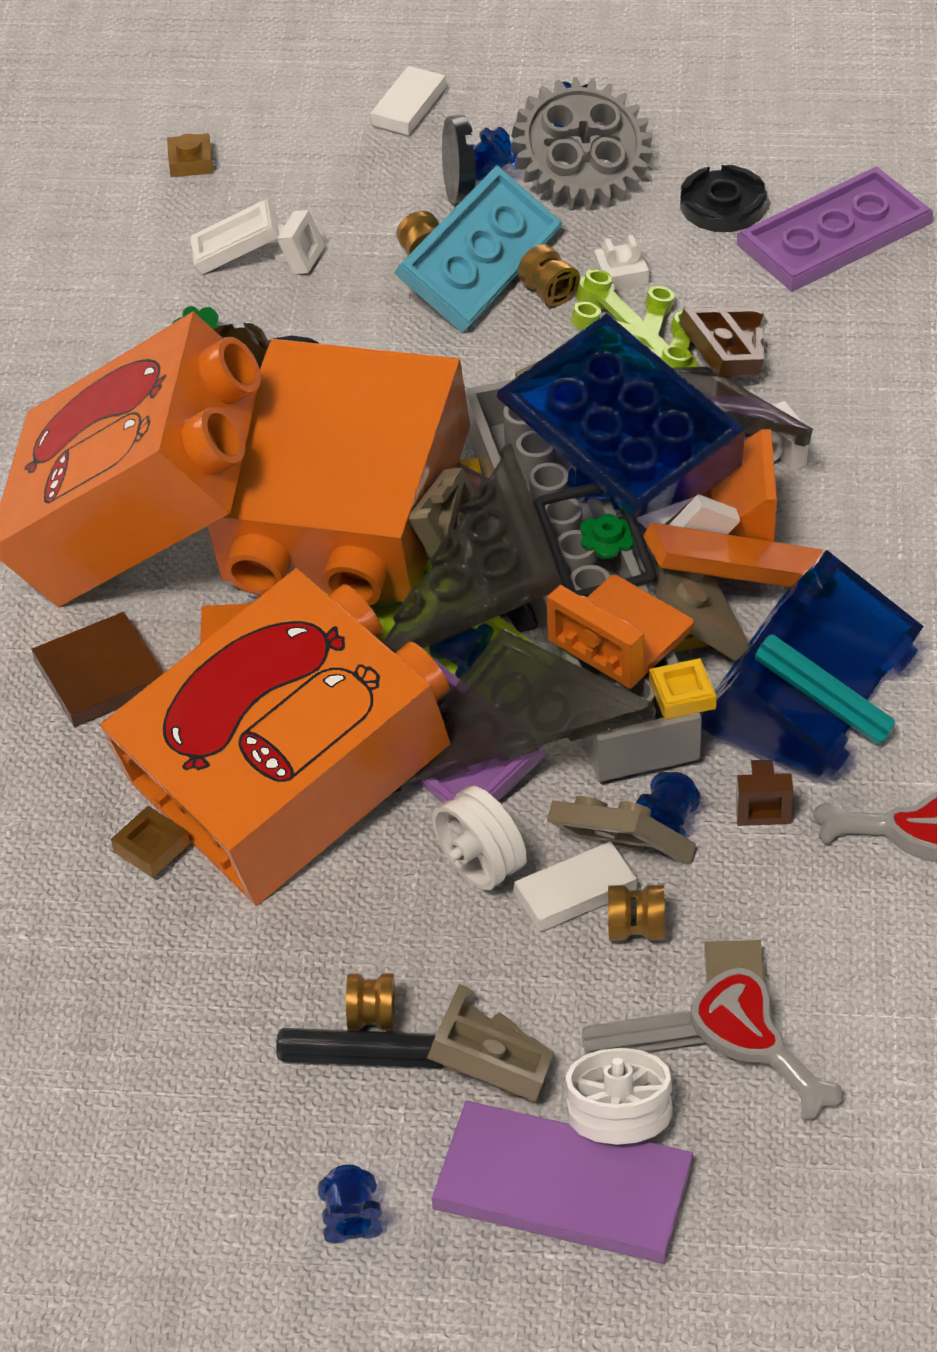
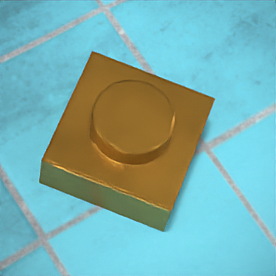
(189, 155)
(150, 841)

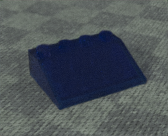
(627, 419)

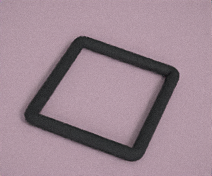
(632, 523)

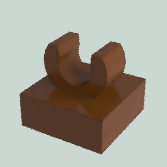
(764, 796)

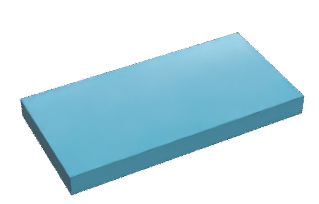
(477, 248)

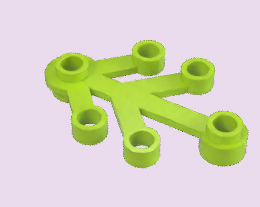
(597, 293)

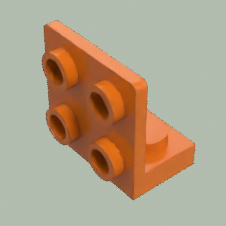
(616, 628)

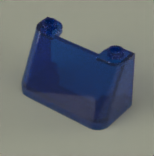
(840, 627)

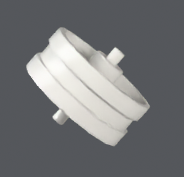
(479, 837)
(619, 1096)

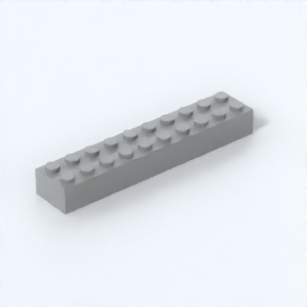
(631, 744)

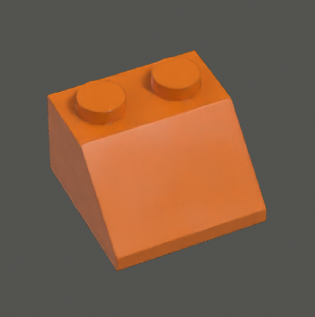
(752, 489)

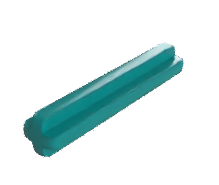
(825, 689)

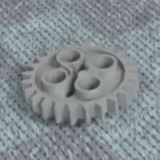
(581, 143)

